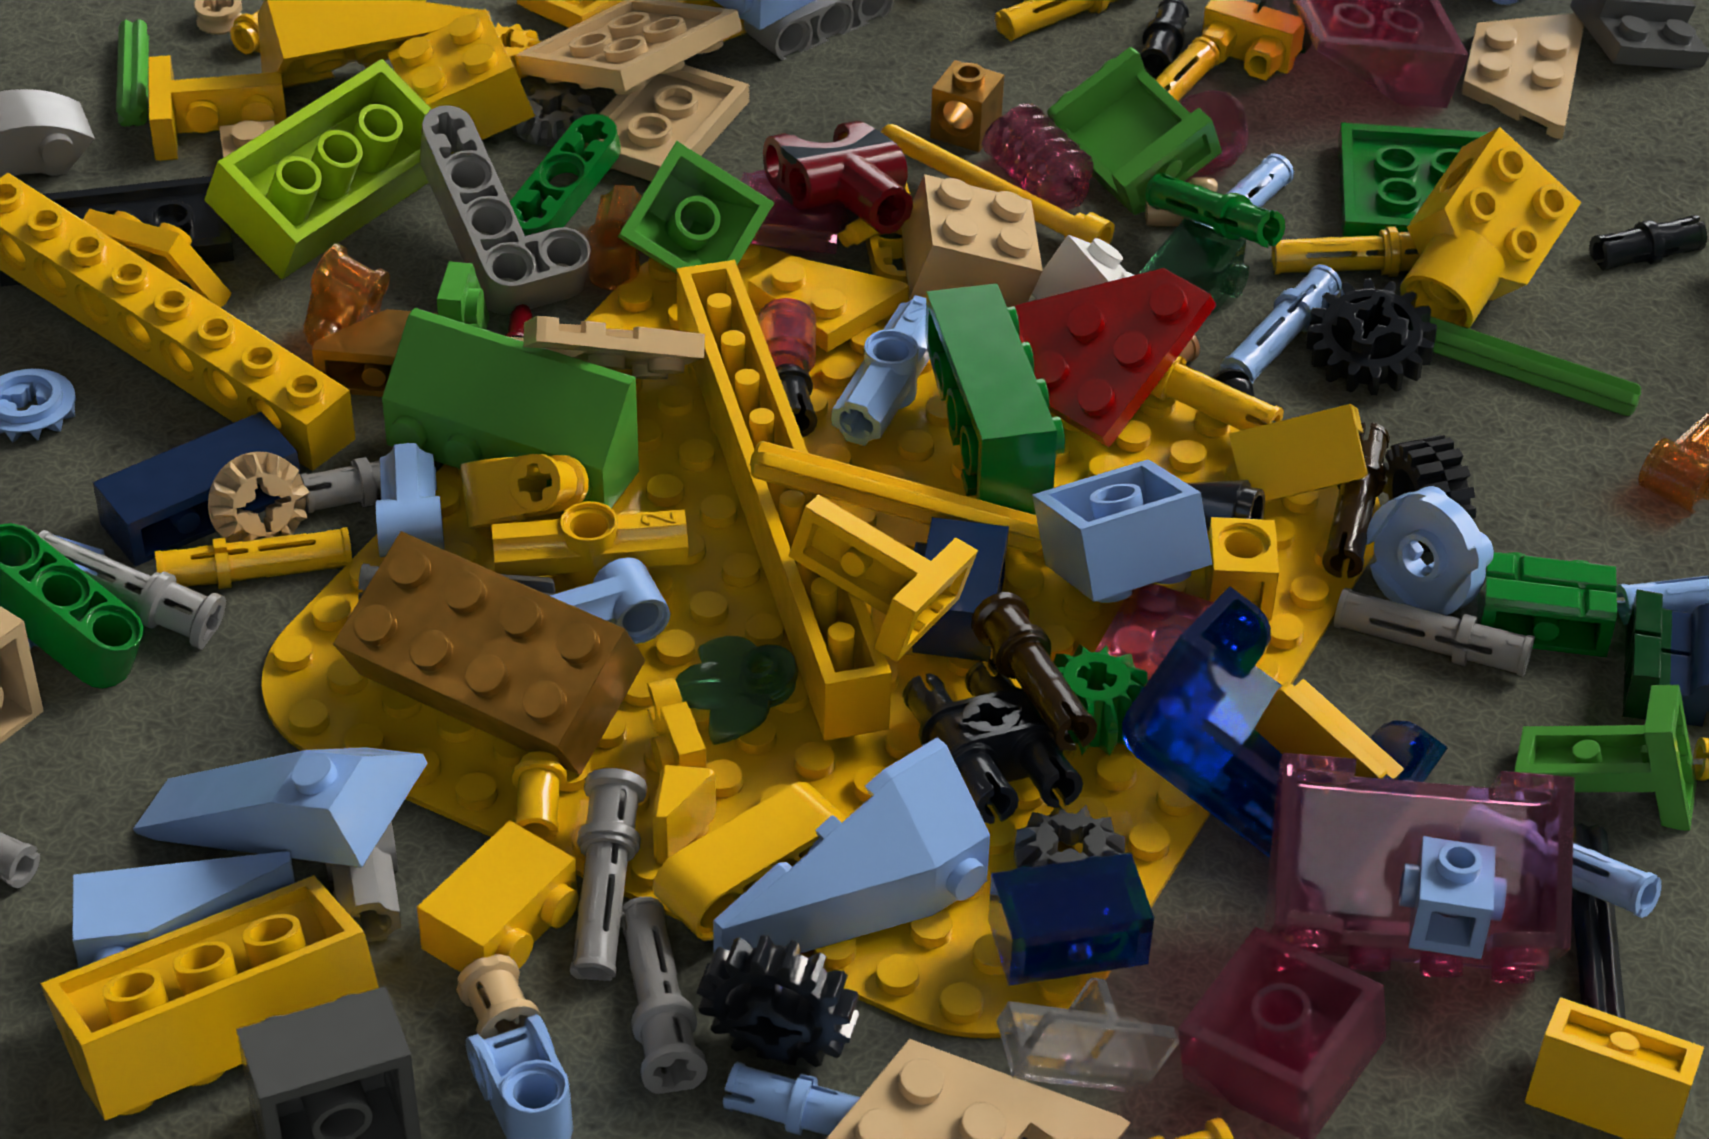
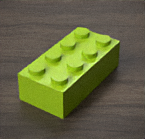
(323, 170)

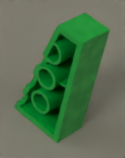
(992, 396)

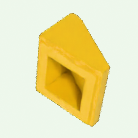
(682, 807)

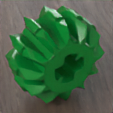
(1106, 690)

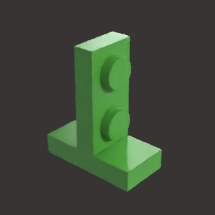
(1623, 756)

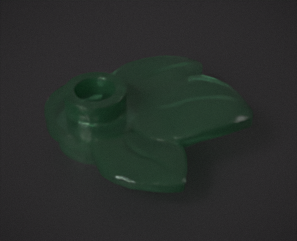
(737, 684)

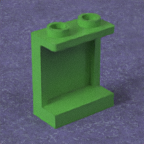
(1134, 129)

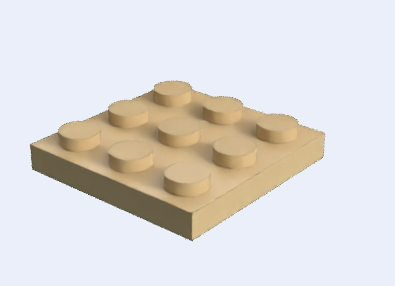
(629, 44)

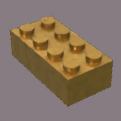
(490, 651)

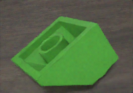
(694, 213)

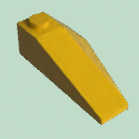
(319, 36)

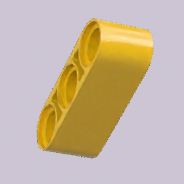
(729, 860)

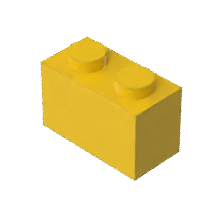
(499, 900)

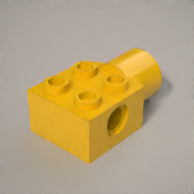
(1485, 228)

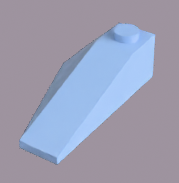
(301, 802)
(885, 865)

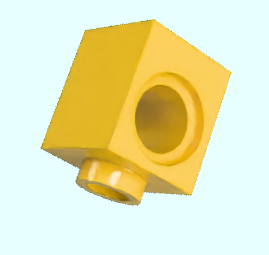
(1244, 559)

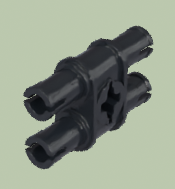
(993, 740)

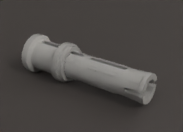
(157, 597)
(608, 844)
(663, 1017)

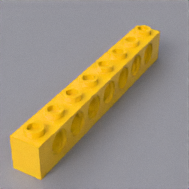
(169, 325)

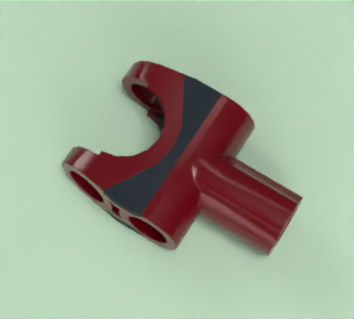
(856, 169)

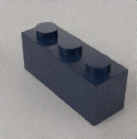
(166, 496)

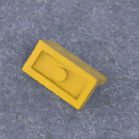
(1301, 453)
(1308, 724)
(1613, 1073)

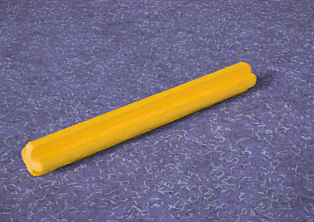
(886, 493)

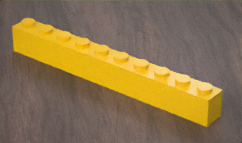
(748, 405)

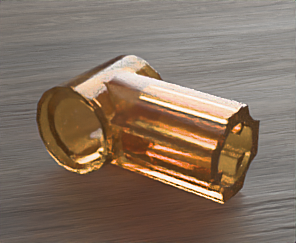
(612, 259)
(1680, 467)

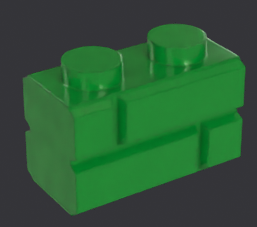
(1555, 600)

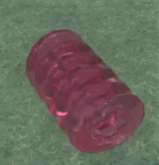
(1040, 156)

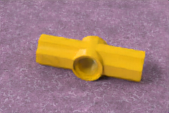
(588, 540)

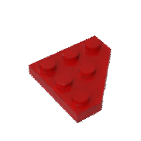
(1110, 345)

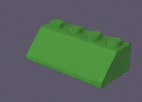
(489, 397)

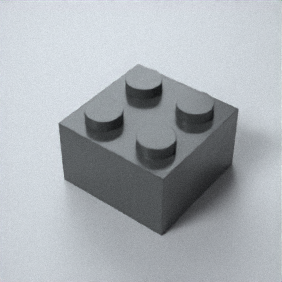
(331, 1072)

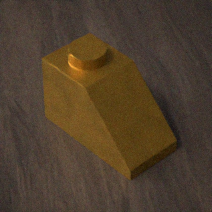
(362, 352)

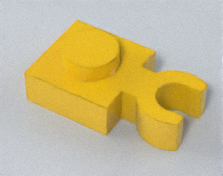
(678, 737)

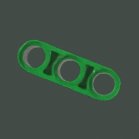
(66, 609)

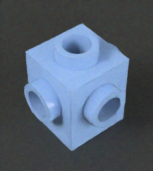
(1453, 882)

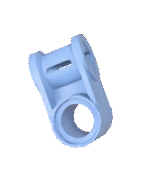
(523, 1081)

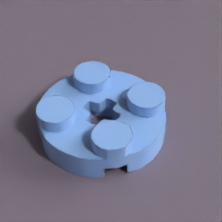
(1452, 537)

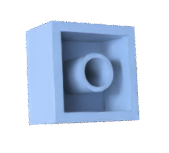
(1123, 531)

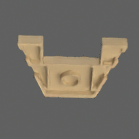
(645, 350)
(949, 1097)

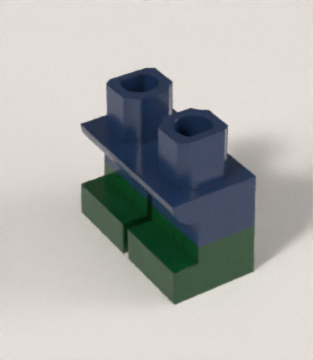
(1666, 650)

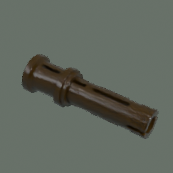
(1024, 654)

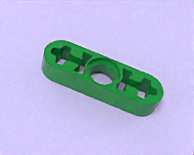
(567, 157)

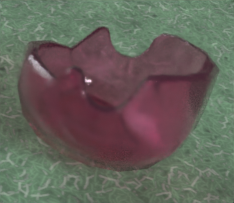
(1229, 124)

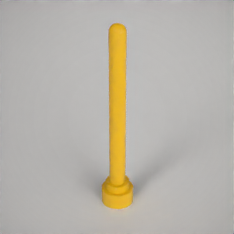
(1080, 226)

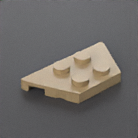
(1526, 67)

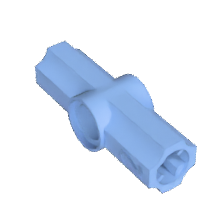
(886, 375)

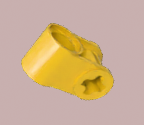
(516, 487)

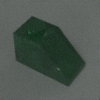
(1204, 260)

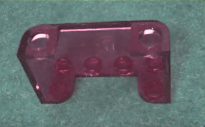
(1344, 852)

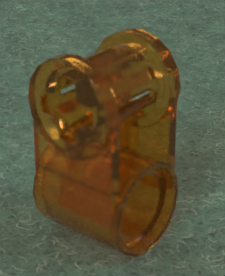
(342, 294)

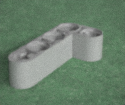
(486, 208)

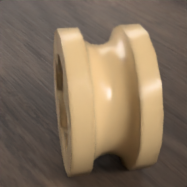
(217, 15)

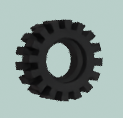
(1425, 464)

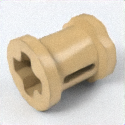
(499, 999)

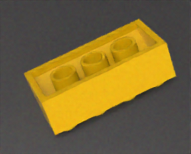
(173, 1004)

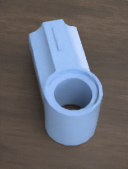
(408, 498)
(624, 596)

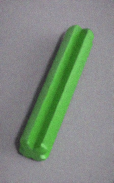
(132, 73)

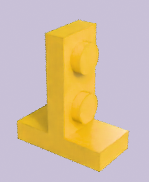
(207, 103)
(882, 572)

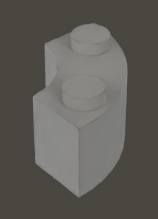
(41, 132)

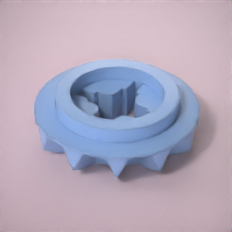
(54, 399)

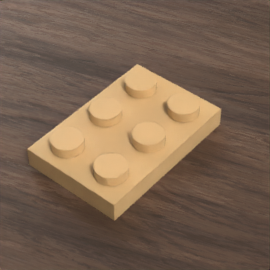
(673, 107)

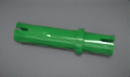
(1229, 214)

